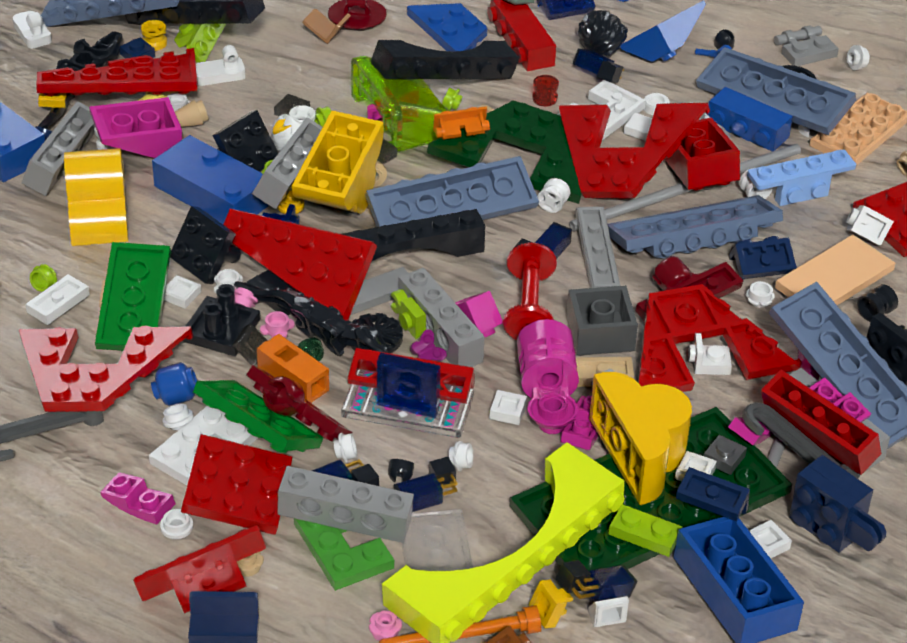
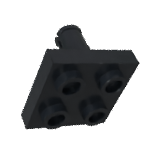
(247, 141)
(204, 245)
(220, 321)
(889, 343)

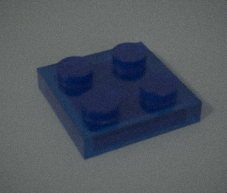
(408, 385)

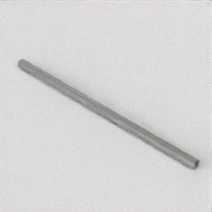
(679, 189)

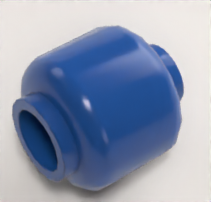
(174, 384)

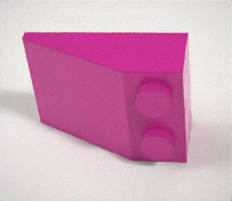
(138, 126)

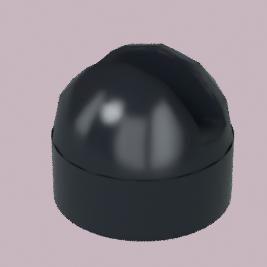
(724, 37)
(400, 468)

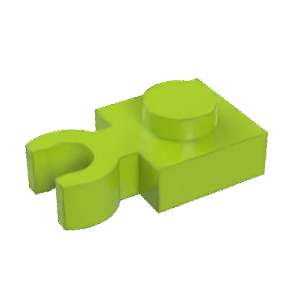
(410, 313)

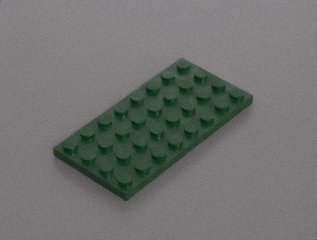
(600, 550)

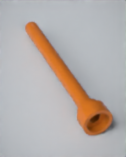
(525, 620)

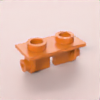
(448, 123)

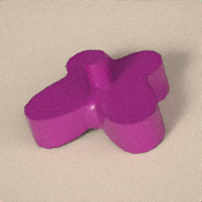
(425, 347)

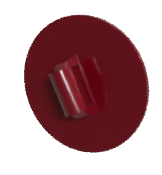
(363, 13)

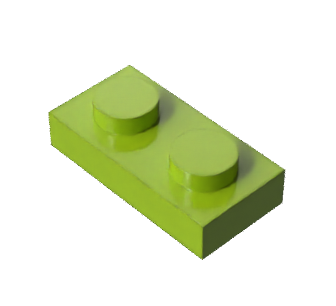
(644, 530)

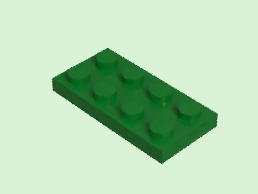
(132, 292)
(249, 409)

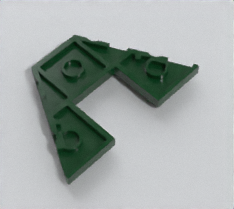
(523, 127)

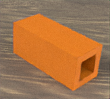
(285, 359)

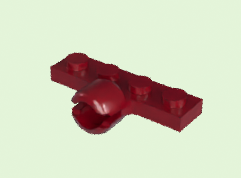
(674, 274)
(288, 397)

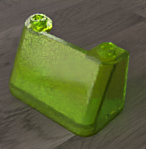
(403, 103)

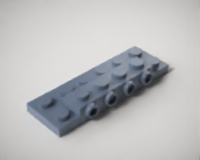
(70, 11)
(808, 100)
(490, 188)
(696, 227)
(844, 357)

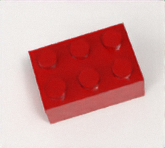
(706, 157)

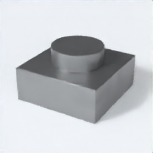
(726, 453)

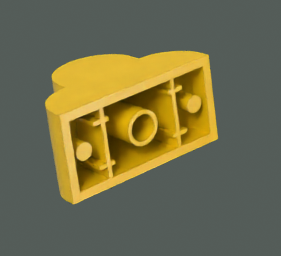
(341, 163)
(96, 196)
(641, 429)

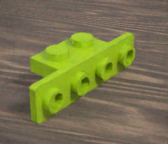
(200, 37)

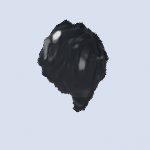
(602, 32)

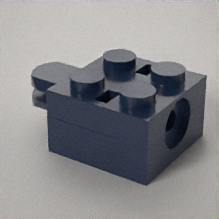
(835, 507)

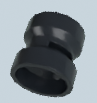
(881, 299)

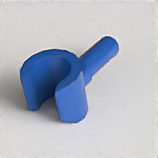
(713, 53)

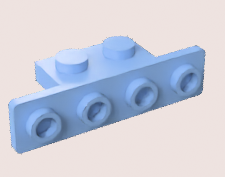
(803, 177)

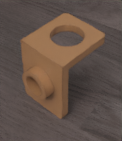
(323, 26)

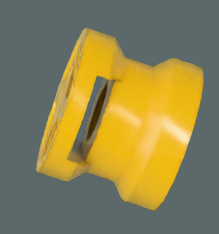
(154, 33)

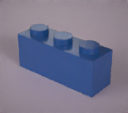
(750, 119)

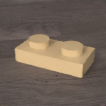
(592, 365)

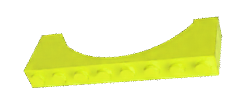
(449, 602)

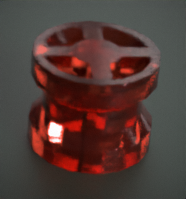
(545, 90)

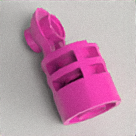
(548, 373)

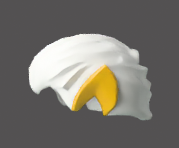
(283, 130)

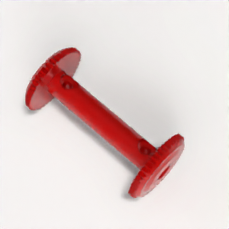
(530, 264)

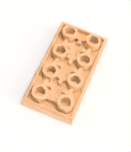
(862, 128)
(839, 270)

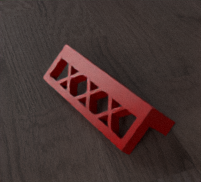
(449, 374)

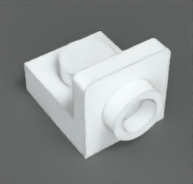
(868, 224)
(709, 358)

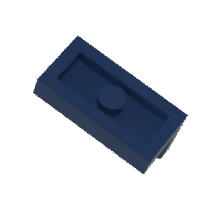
(713, 494)
(223, 617)

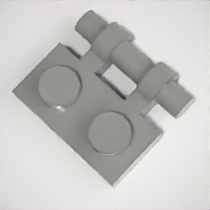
(810, 49)

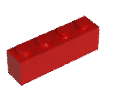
(523, 34)
(823, 422)

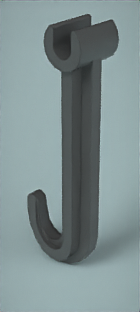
(43, 423)
(785, 432)

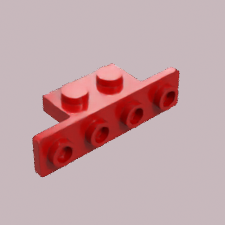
(205, 570)

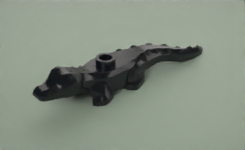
(103, 51)
(319, 320)

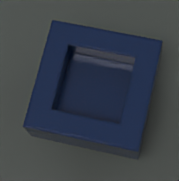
(136, 48)

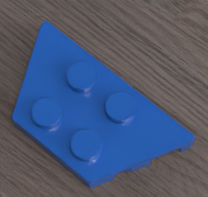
(449, 25)

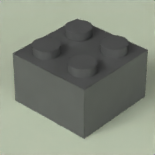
(601, 320)

